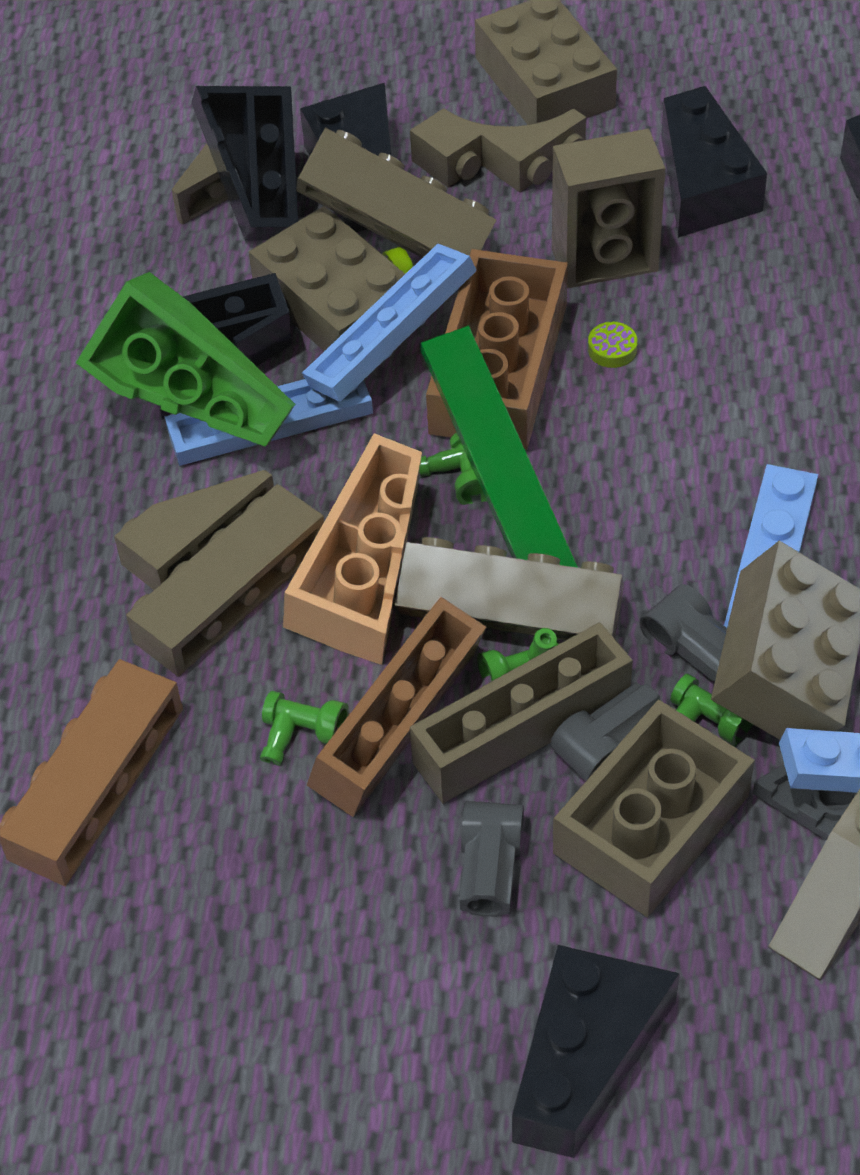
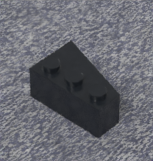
(358, 113)
(253, 152)
(708, 164)
(248, 315)
(585, 1043)

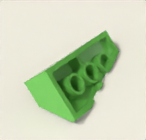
(174, 357)

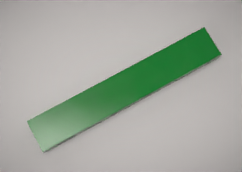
(494, 447)

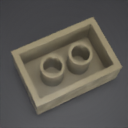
(545, 61)
(607, 207)
(324, 274)
(789, 644)
(652, 807)

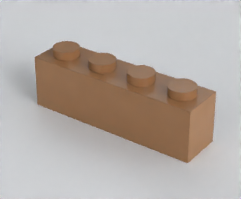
(399, 698)
(90, 772)

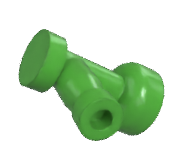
(454, 458)
(496, 665)
(694, 701)
(287, 714)

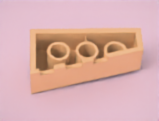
(355, 563)

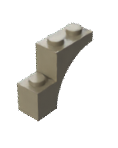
(518, 155)

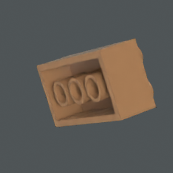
(516, 319)

